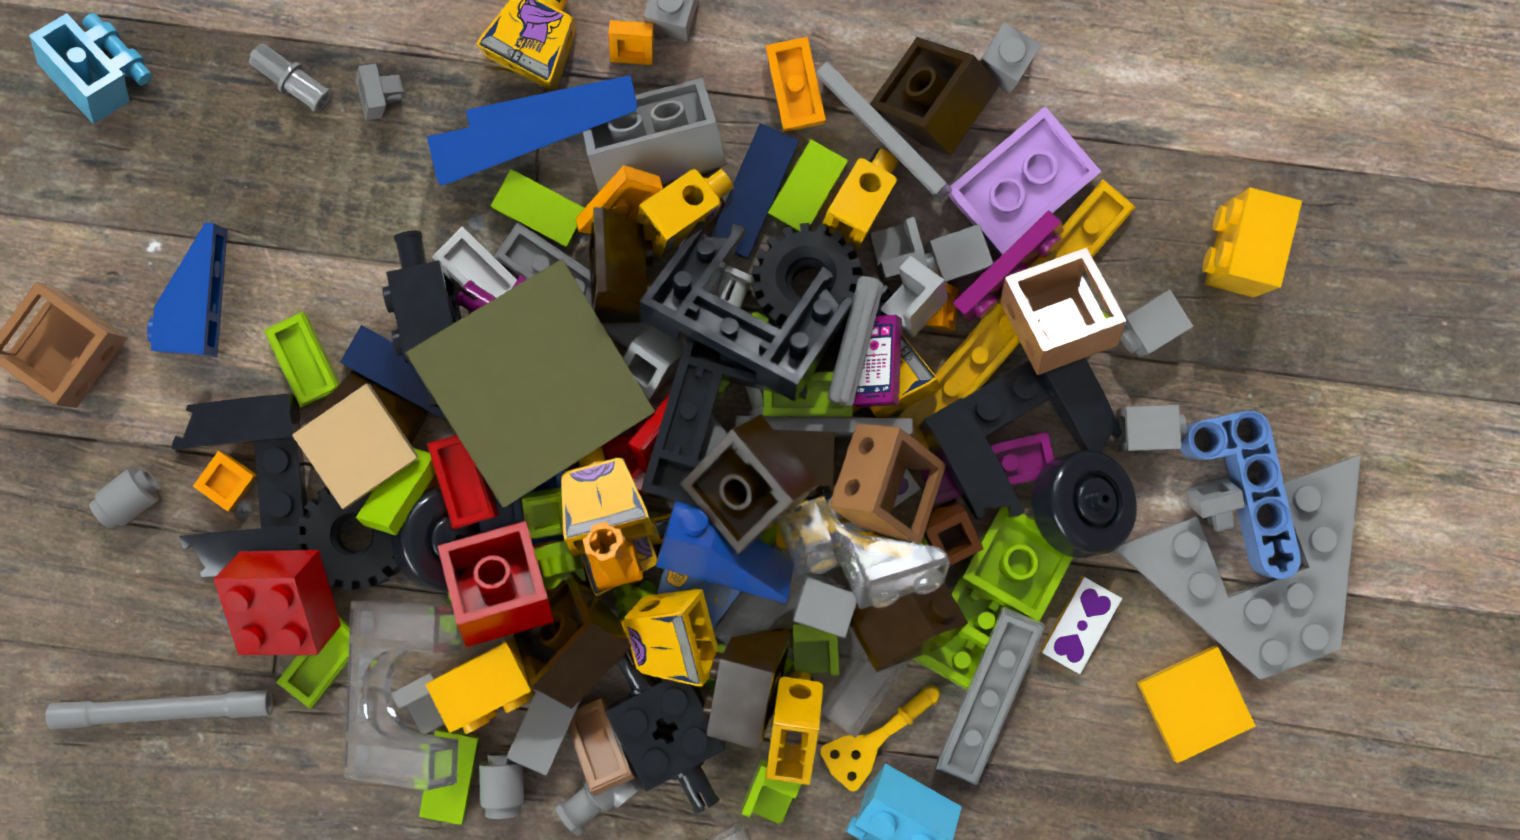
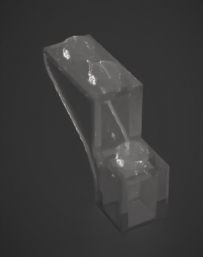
(874, 566)

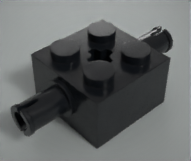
(419, 296)
(661, 756)

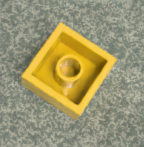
(1251, 242)
(480, 686)

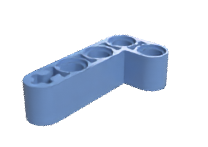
(1268, 491)

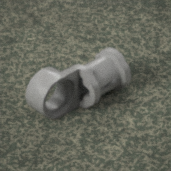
(585, 806)

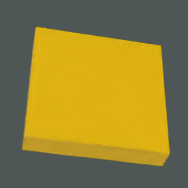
(1196, 704)

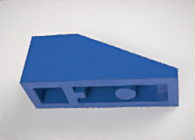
(190, 306)
(700, 551)

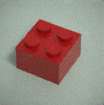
(501, 587)
(277, 602)

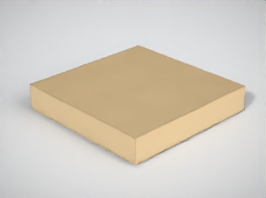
(355, 446)

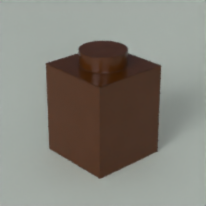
(952, 532)

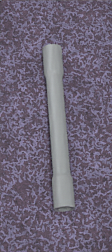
(88, 713)

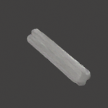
(855, 341)

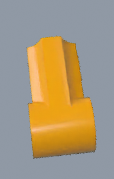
(611, 557)

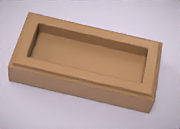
(599, 748)

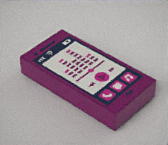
(881, 368)

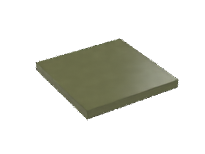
(530, 382)

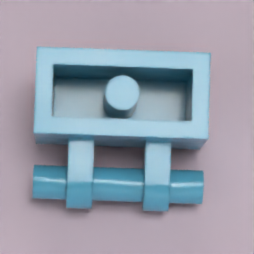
(81, 67)
(903, 810)

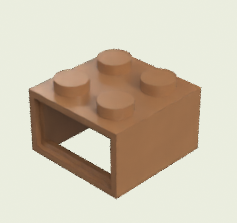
(1058, 313)
(60, 348)
(873, 479)

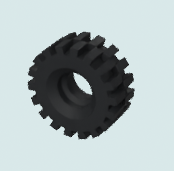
(800, 252)
(342, 566)

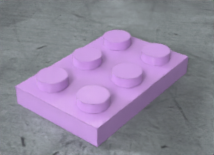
(1022, 180)

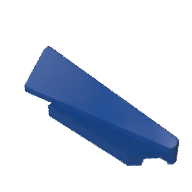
(526, 124)

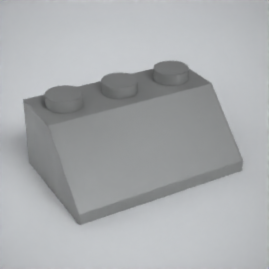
(664, 136)

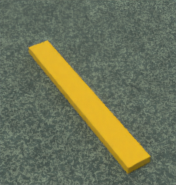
(994, 335)

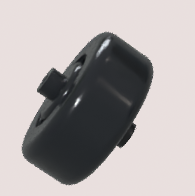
(1084, 504)
(419, 537)

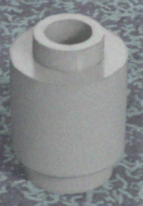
(125, 497)
(501, 786)

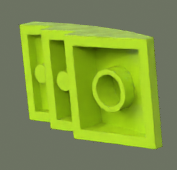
(1010, 572)

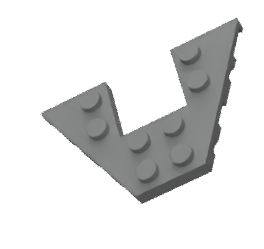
(1279, 619)

